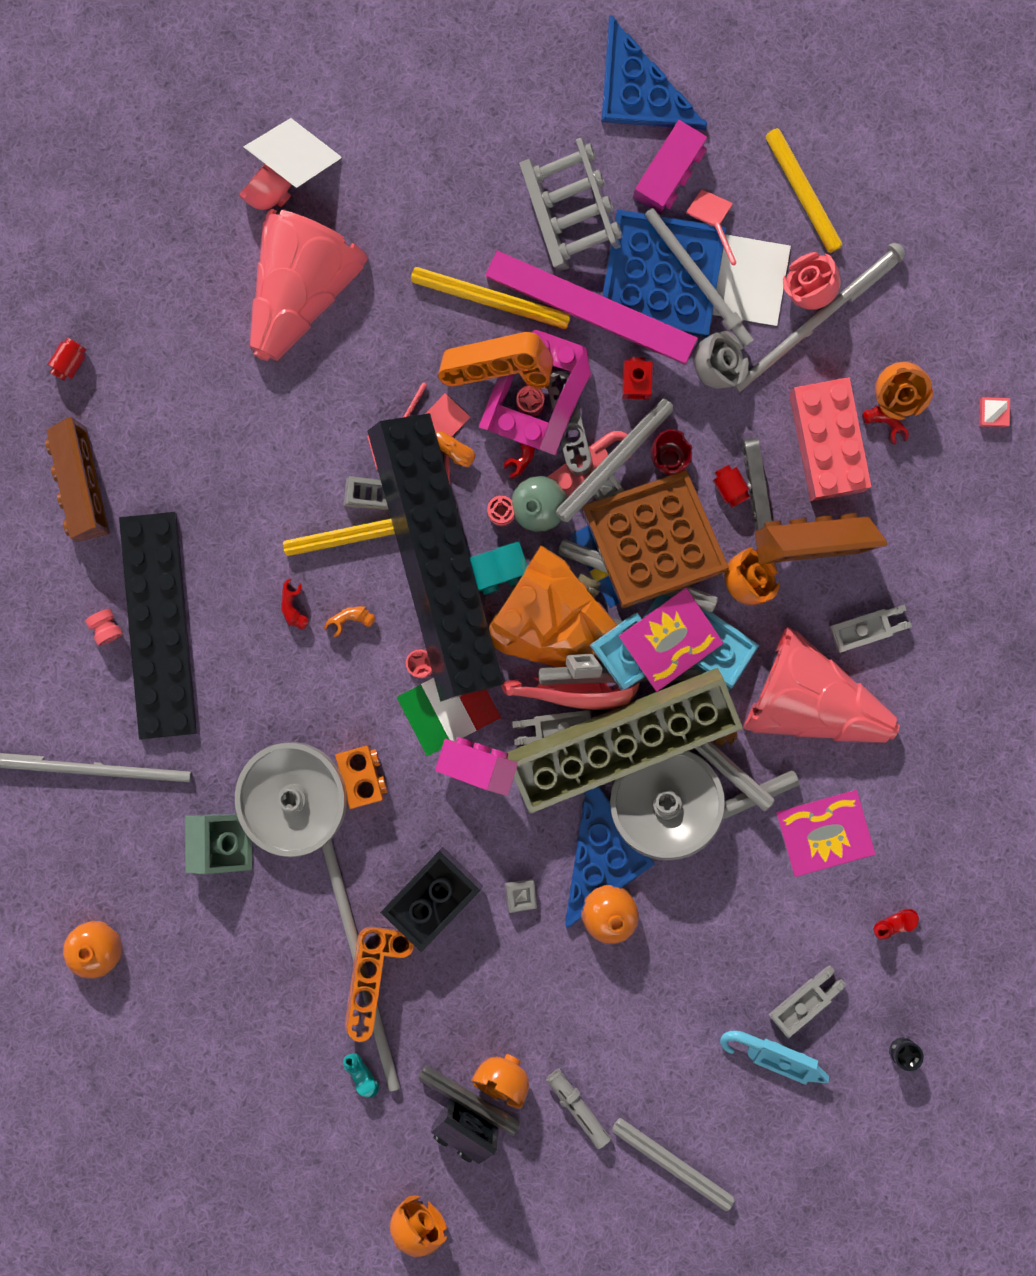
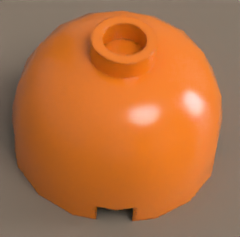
(903, 390)
(749, 581)
(610, 914)
(92, 949)
(502, 1080)
(416, 1228)

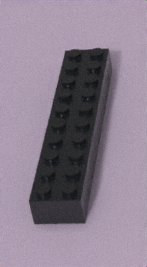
(435, 556)

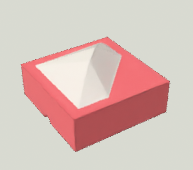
(994, 412)

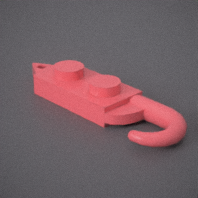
(598, 453)

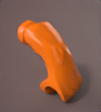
(457, 451)
(357, 613)

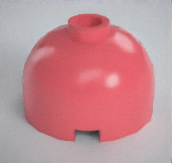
(266, 190)
(812, 281)

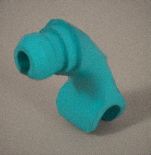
(365, 1082)

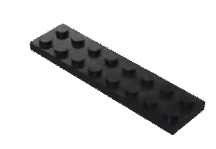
(157, 625)

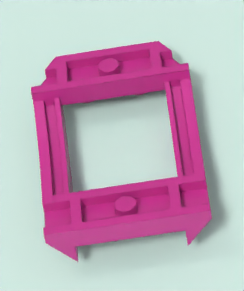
(529, 429)

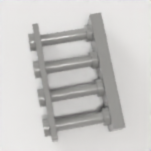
(543, 201)

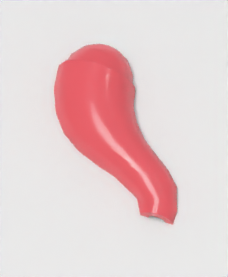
(582, 696)

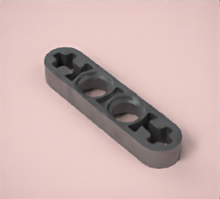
(574, 424)
(756, 482)

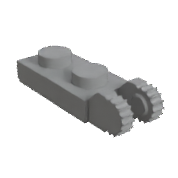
(866, 629)
(550, 724)
(805, 1002)

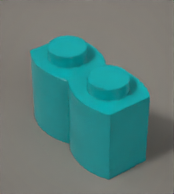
(498, 567)

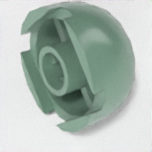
(537, 502)

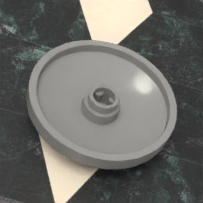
(290, 799)
(669, 807)

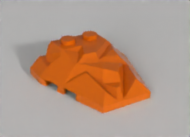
(549, 614)

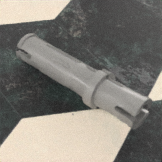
(573, 1102)

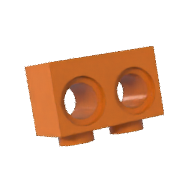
(354, 778)

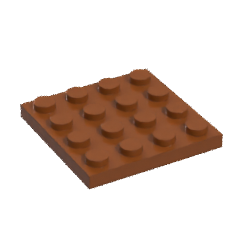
(654, 539)

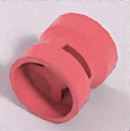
(530, 397)
(500, 516)
(105, 629)
(418, 660)

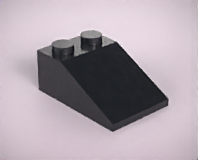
(432, 899)
(465, 1132)

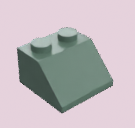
(216, 844)

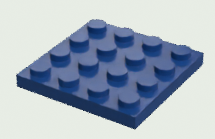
(652, 279)

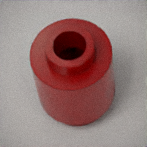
(67, 359)
(731, 485)

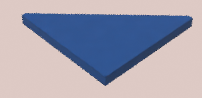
(638, 90)
(600, 855)

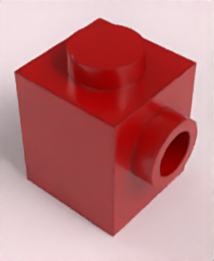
(637, 379)

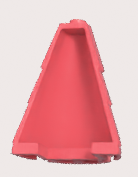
(297, 279)
(817, 699)

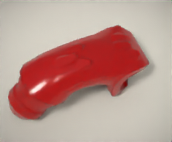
(876, 415)
(522, 462)
(291, 615)
(902, 921)

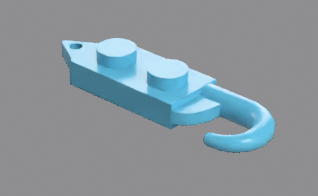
(777, 1058)

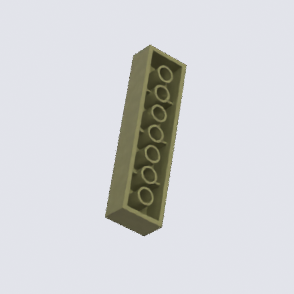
(624, 740)

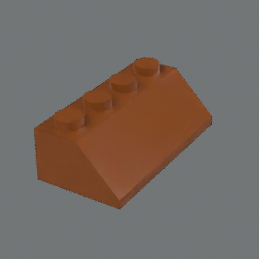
(77, 480)
(817, 539)

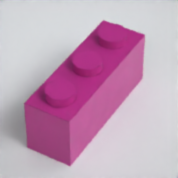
(671, 167)
(477, 765)

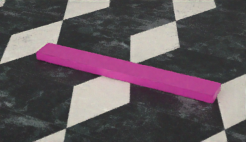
(591, 307)

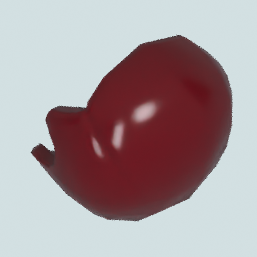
(671, 452)

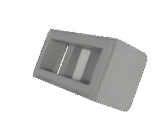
(349, 500)

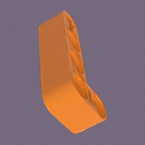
(496, 358)
(372, 982)

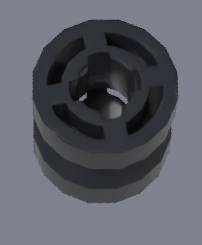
(911, 1056)

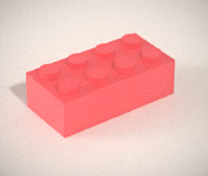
(830, 439)

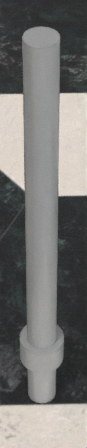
(731, 320)

